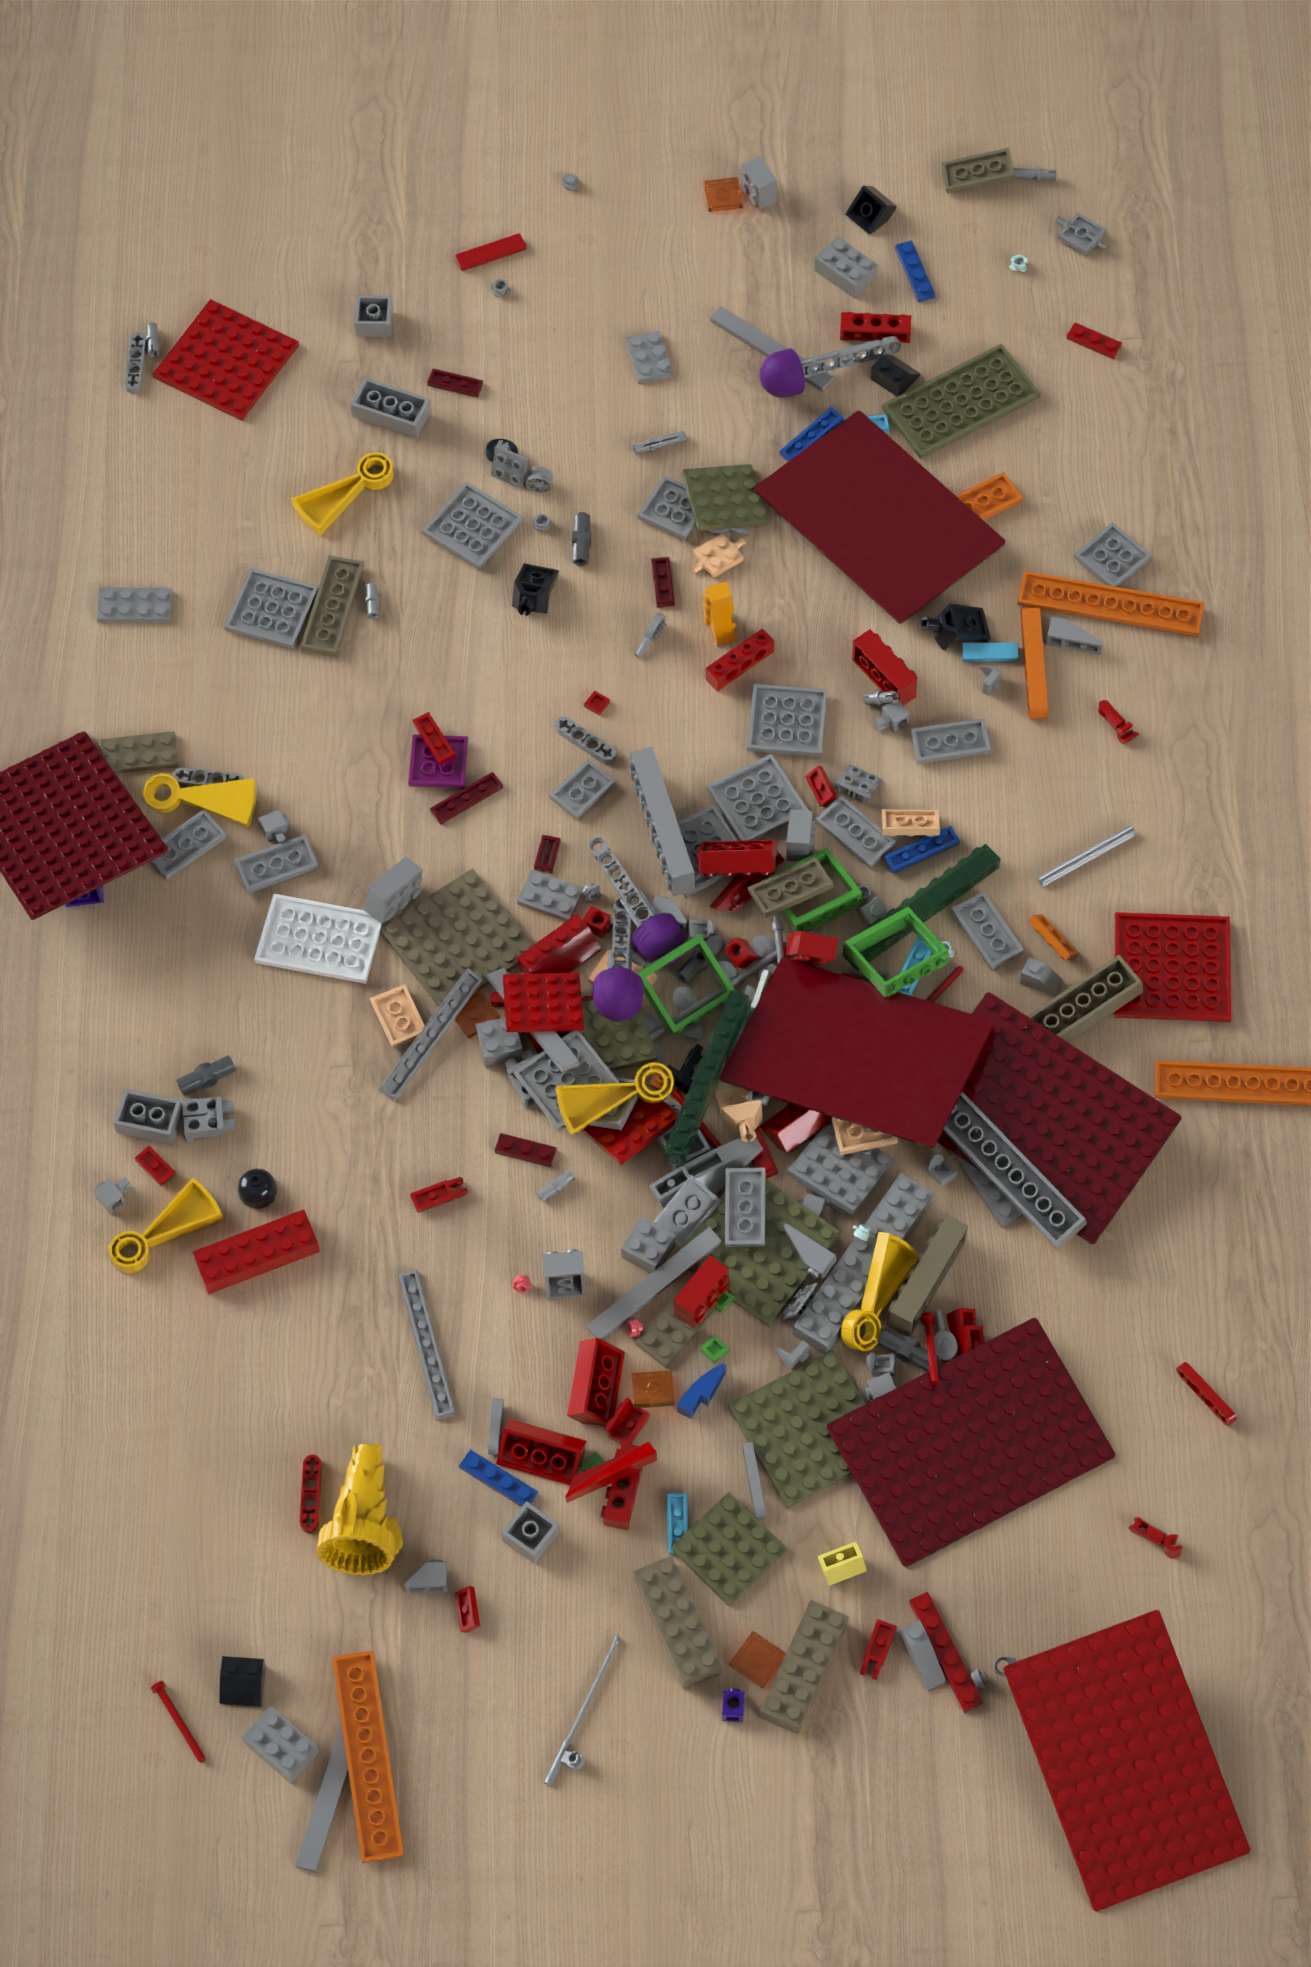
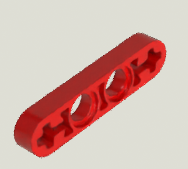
(1206, 1394)
(313, 1493)

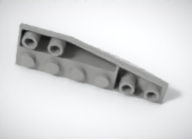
(707, 1169)

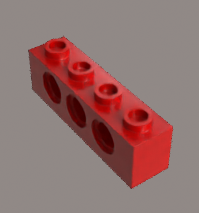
(875, 326)
(739, 659)
(621, 1516)

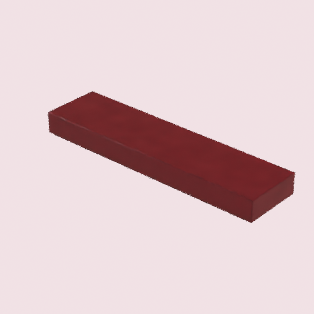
(466, 798)

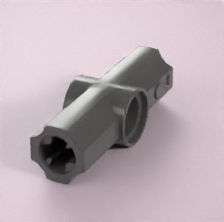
(581, 539)
(692, 966)
(206, 1075)
(905, 1349)

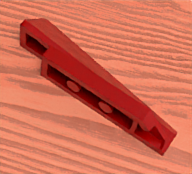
(736, 892)
(963, 1327)
(610, 1471)

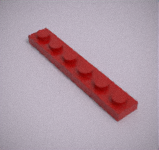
(946, 1652)

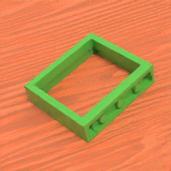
(831, 909)
(883, 930)
(654, 1000)

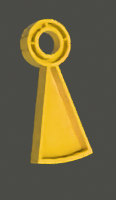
(324, 505)
(228, 800)
(586, 1103)
(186, 1213)
(889, 1268)

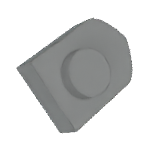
(993, 679)
(702, 927)
(940, 1170)
(798, 1355)
(881, 1364)

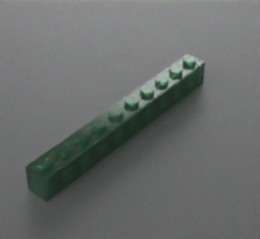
(938, 895)
(706, 1078)

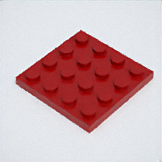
(543, 1002)
(642, 1127)

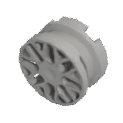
(539, 478)

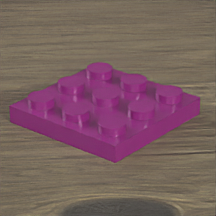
(427, 772)

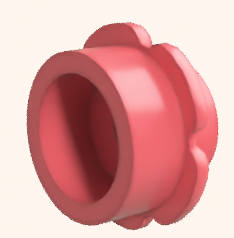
(521, 1283)
(634, 1328)

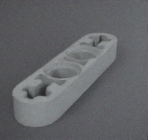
(135, 363)
(585, 740)
(209, 776)
(754, 1480)

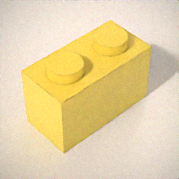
(842, 1563)

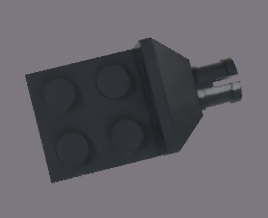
(533, 589)
(957, 623)

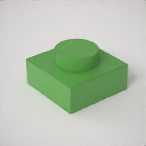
(724, 1301)
(714, 1349)
(592, 1461)

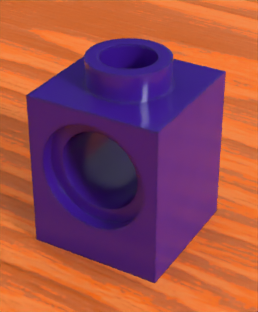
(733, 1714)

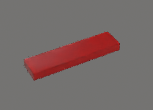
(490, 252)

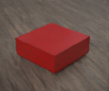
(597, 703)

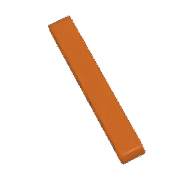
(1034, 663)

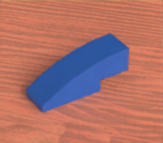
(701, 1391)

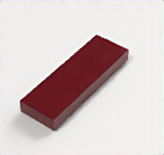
(455, 383)
(663, 582)

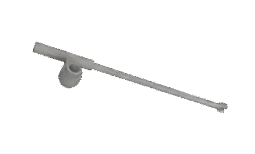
(574, 1759)

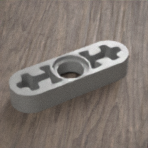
(495, 1426)

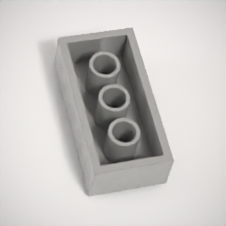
(390, 407)

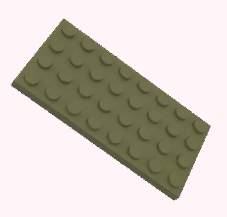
(960, 401)

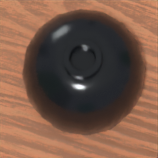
(257, 1188)

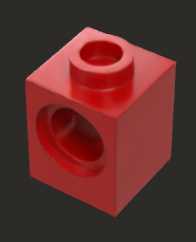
(594, 915)
(747, 954)

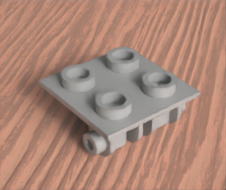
(859, 782)
(802, 1299)

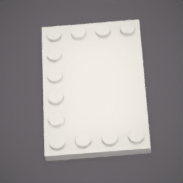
(318, 939)

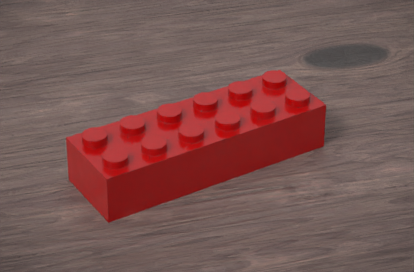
(256, 1251)

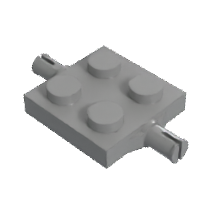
(1081, 233)

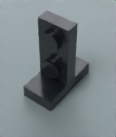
(682, 1078)

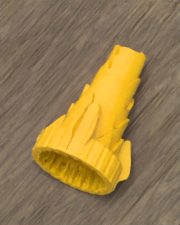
(360, 1535)

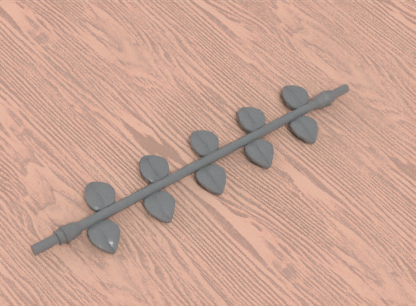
(687, 1000)

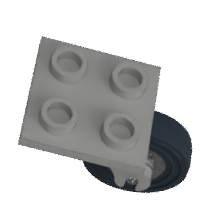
(507, 462)

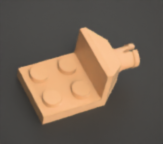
(738, 1113)

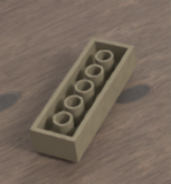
(1089, 1000)
(927, 1276)
(677, 1622)
(804, 1667)

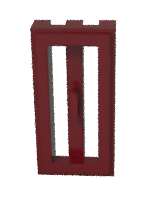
(544, 867)

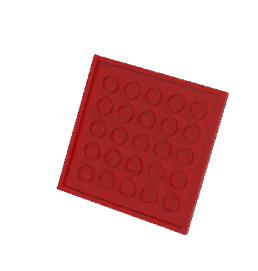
(226, 359)
(1180, 964)

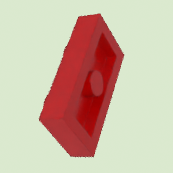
(821, 786)
(154, 1165)
(467, 1609)

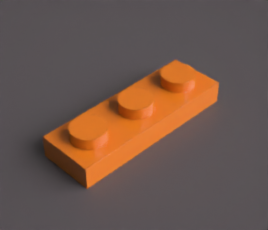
(1053, 937)

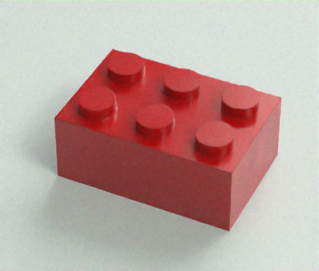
(811, 947)
(701, 1292)

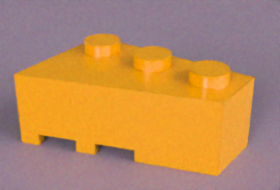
(719, 612)

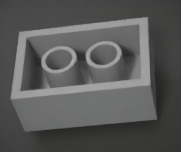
(846, 267)
(393, 890)
(148, 1116)
(564, 1274)
(281, 1744)

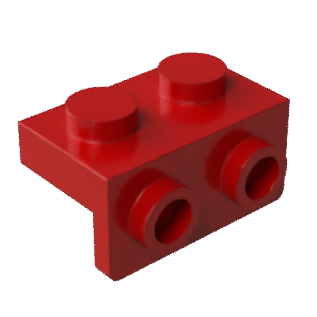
(626, 1422)

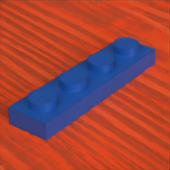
(915, 271)
(812, 433)
(921, 850)
(497, 1479)

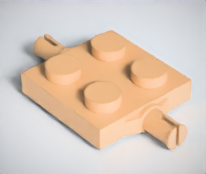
(718, 555)

